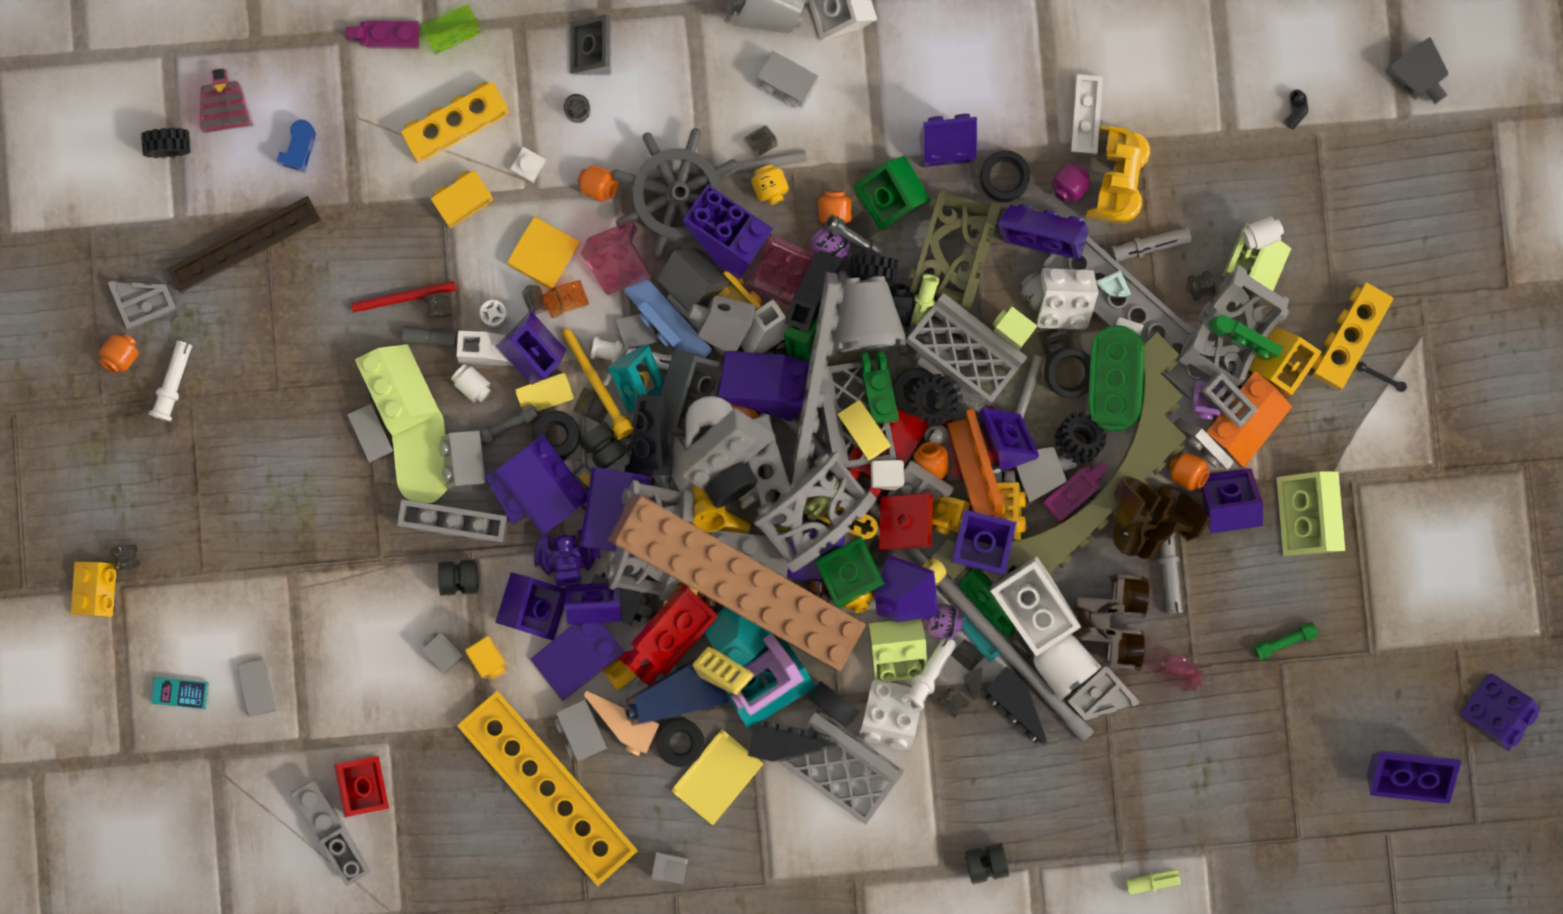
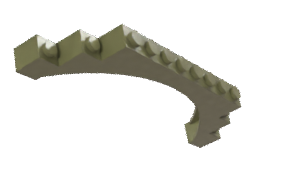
(1150, 445)

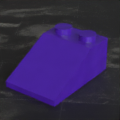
(764, 383)
(577, 657)

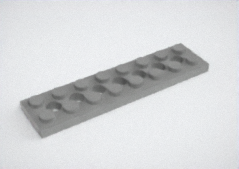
(1141, 298)
(817, 373)

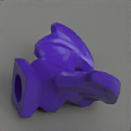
(565, 559)

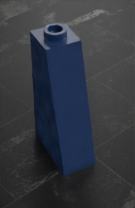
(674, 695)

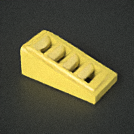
(711, 660)

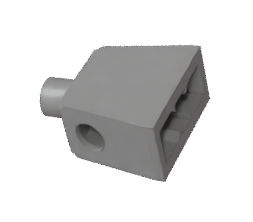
(723, 322)
(1043, 474)

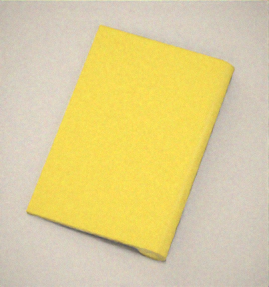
(717, 777)

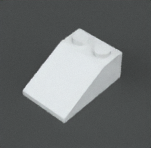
(1035, 606)

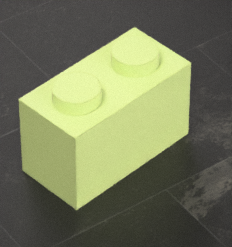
(1014, 327)

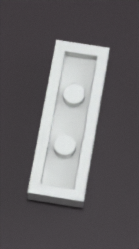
(1086, 114)

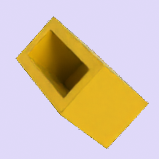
(461, 198)
(487, 658)

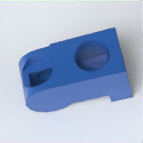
(300, 146)

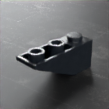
(807, 299)
(1014, 697)
(779, 745)

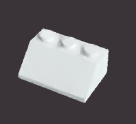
(841, 16)

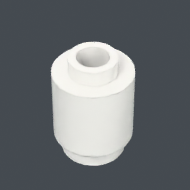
(1262, 233)
(471, 383)

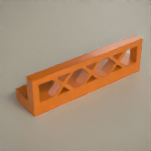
(975, 465)

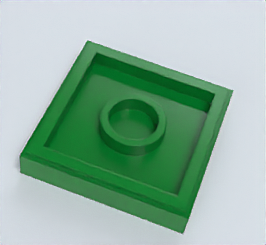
(849, 572)

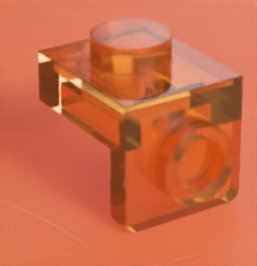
(565, 298)

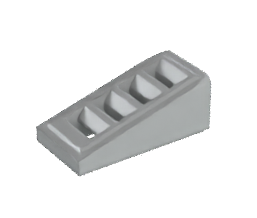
(1207, 392)

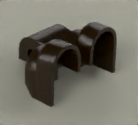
(1175, 512)
(1094, 615)

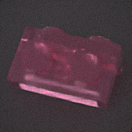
(1179, 665)

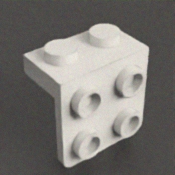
(1067, 298)
(887, 718)

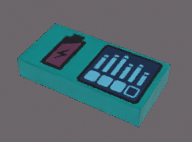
(179, 693)

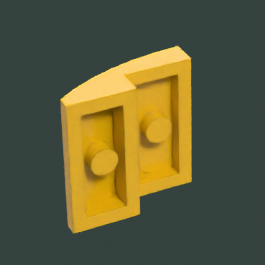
(543, 253)

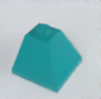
(736, 637)

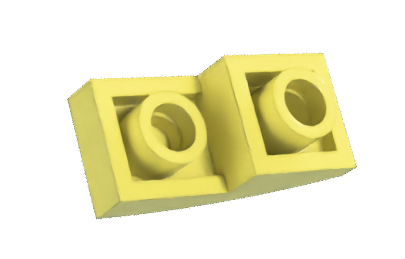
(864, 430)

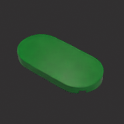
(1116, 378)

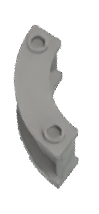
(1232, 291)
(853, 508)
(666, 584)

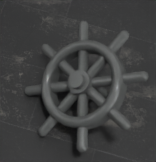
(675, 192)

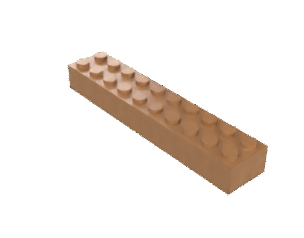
(736, 582)

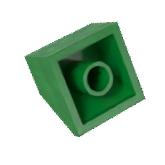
(891, 192)

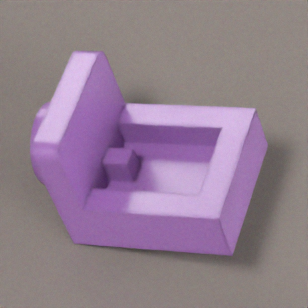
(1200, 405)

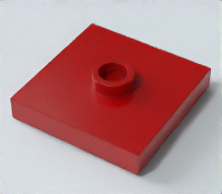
(905, 522)

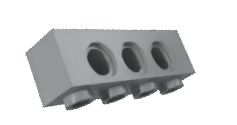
(778, 481)
(453, 521)

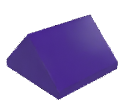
(1007, 438)
(592, 603)

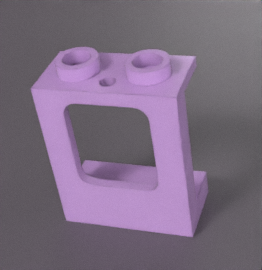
(782, 668)

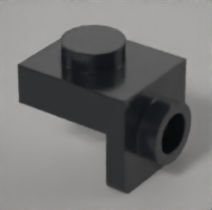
(903, 301)

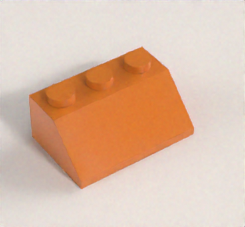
(1244, 442)

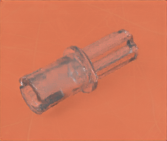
(970, 398)

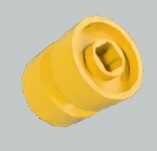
(706, 516)

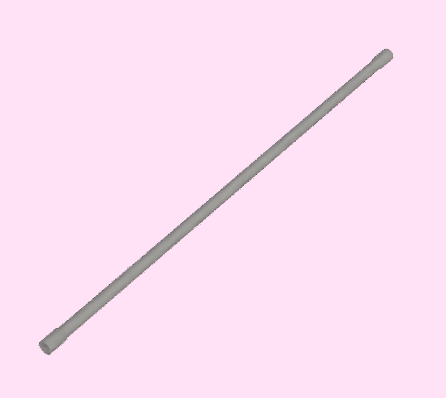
(1073, 720)

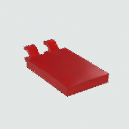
(905, 436)
(669, 635)

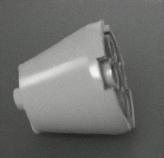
(766, 14)
(867, 317)

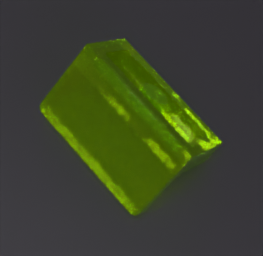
(452, 29)

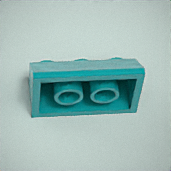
(766, 681)

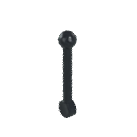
(1400, 386)

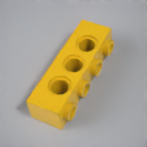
(470, 122)
(1377, 304)

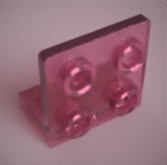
(615, 258)
(780, 269)

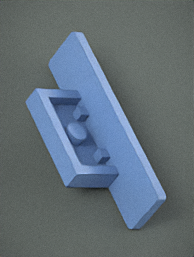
(671, 325)

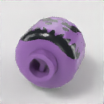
(830, 244)
(945, 623)

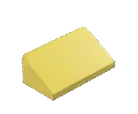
(546, 393)

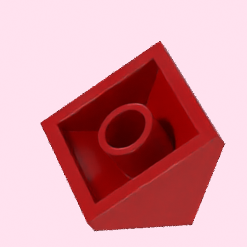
(361, 786)

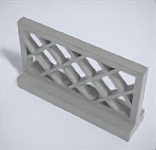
(976, 336)
(832, 423)
(861, 752)

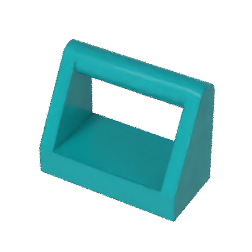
(628, 379)

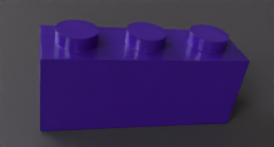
(1044, 231)
(542, 484)
(605, 506)
(1412, 776)

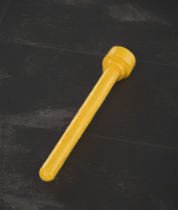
(621, 425)

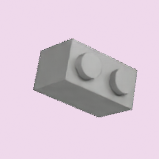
(786, 79)
(462, 459)
(581, 731)

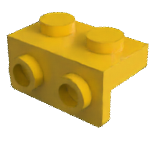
(948, 514)
(93, 589)

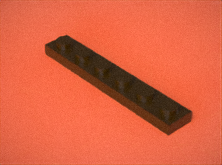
(244, 244)

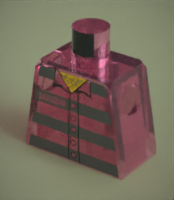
(223, 104)

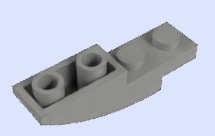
(330, 832)

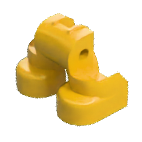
(1118, 196)

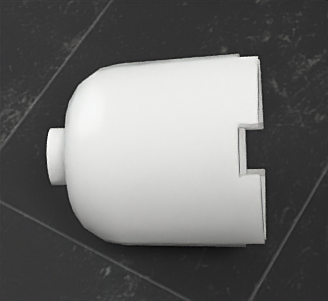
(703, 416)
(1066, 665)

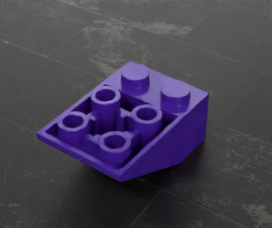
(949, 140)
(726, 230)

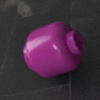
(1071, 182)

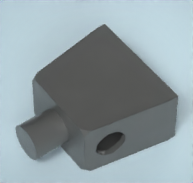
(1420, 72)

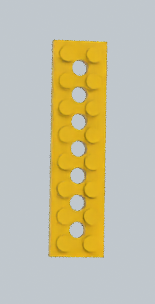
(543, 806)

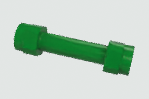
(1305, 632)

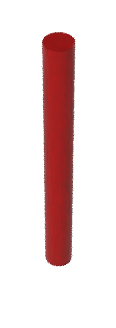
(402, 296)

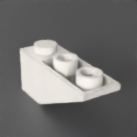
(480, 348)

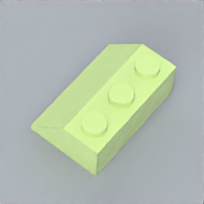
(397, 387)
(1310, 513)

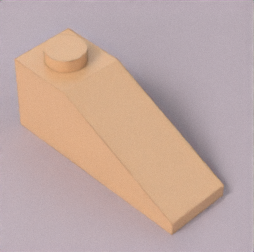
(636, 737)

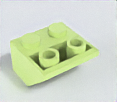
(1261, 264)
(897, 649)

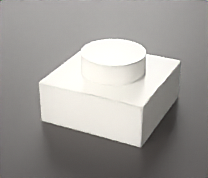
(528, 165)

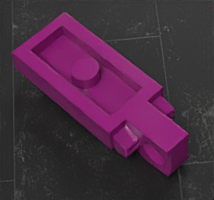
(386, 34)
(1075, 491)

